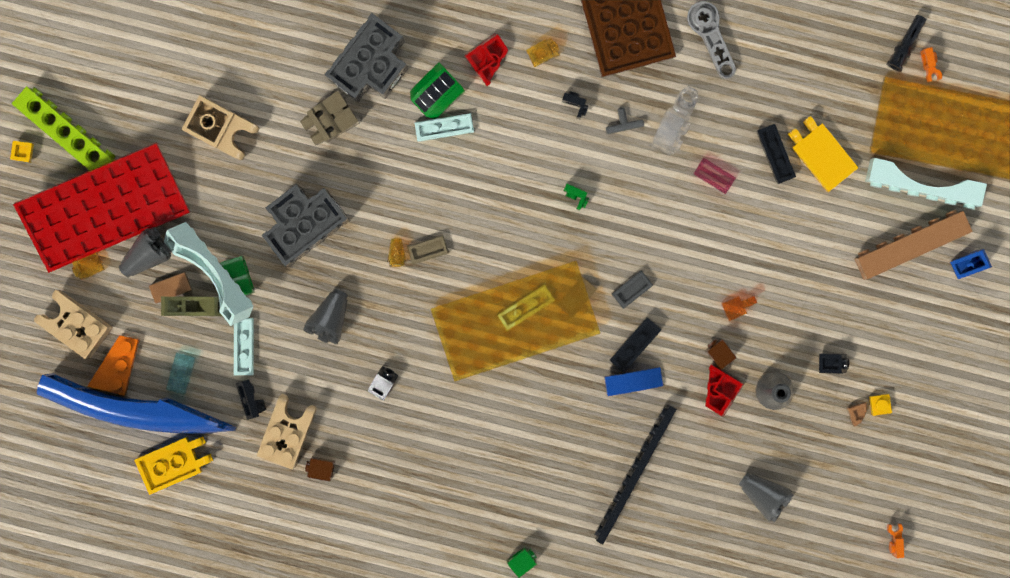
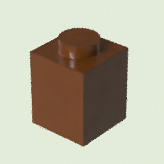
(720, 353)
(320, 468)

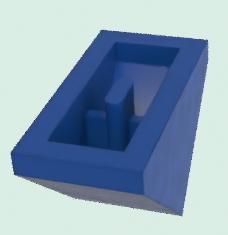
(971, 263)

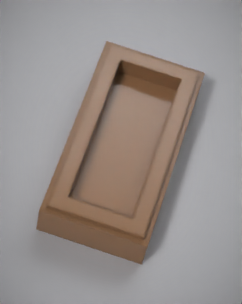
(170, 287)

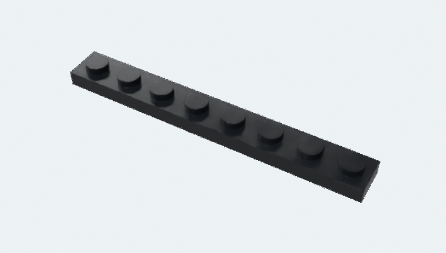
(630, 480)

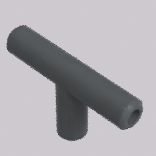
(624, 124)

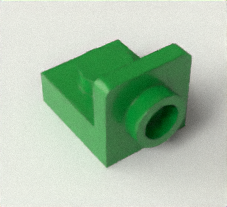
(574, 193)

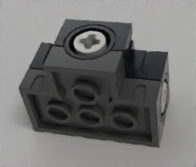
(369, 61)
(302, 223)

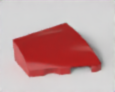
(487, 57)
(721, 391)

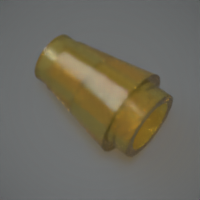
(396, 253)

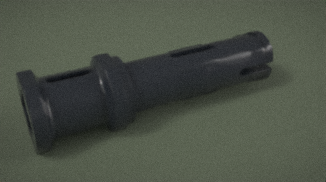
(903, 50)

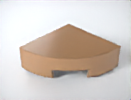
(857, 413)

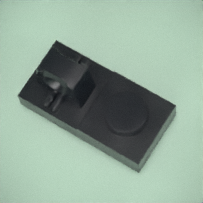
(251, 407)

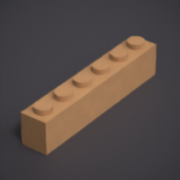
(912, 245)

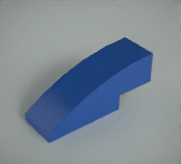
(633, 381)

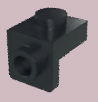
(573, 98)

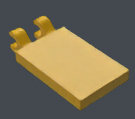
(822, 154)
(171, 464)

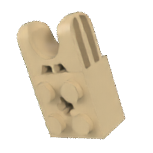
(224, 126)
(70, 322)
(285, 428)

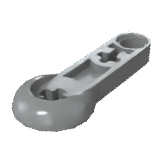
(710, 34)

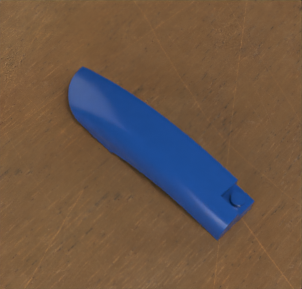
(148, 415)

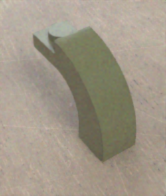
(190, 306)

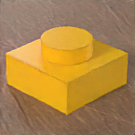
(22, 151)
(880, 404)

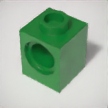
(522, 561)

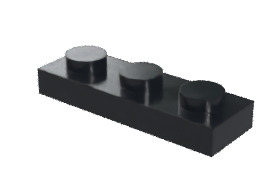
(776, 154)
(635, 345)

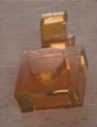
(735, 307)

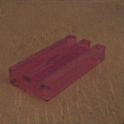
(710, 182)

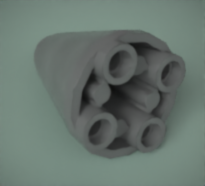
(145, 253)
(328, 318)
(768, 387)
(766, 495)

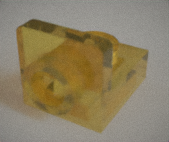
(543, 52)
(87, 266)

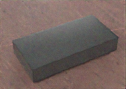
(632, 289)

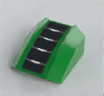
(436, 92)

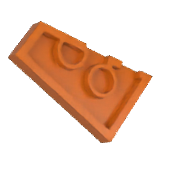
(116, 367)

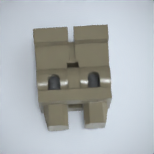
(323, 119)

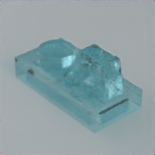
(180, 373)

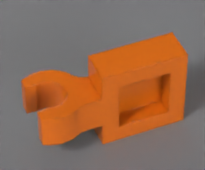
(929, 62)
(896, 547)

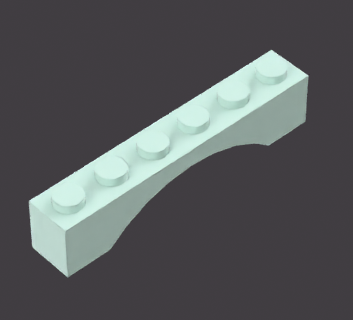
(887, 174)
(187, 245)

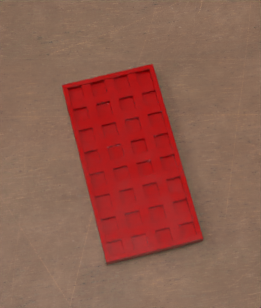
(102, 207)

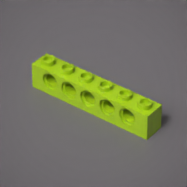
(25, 104)

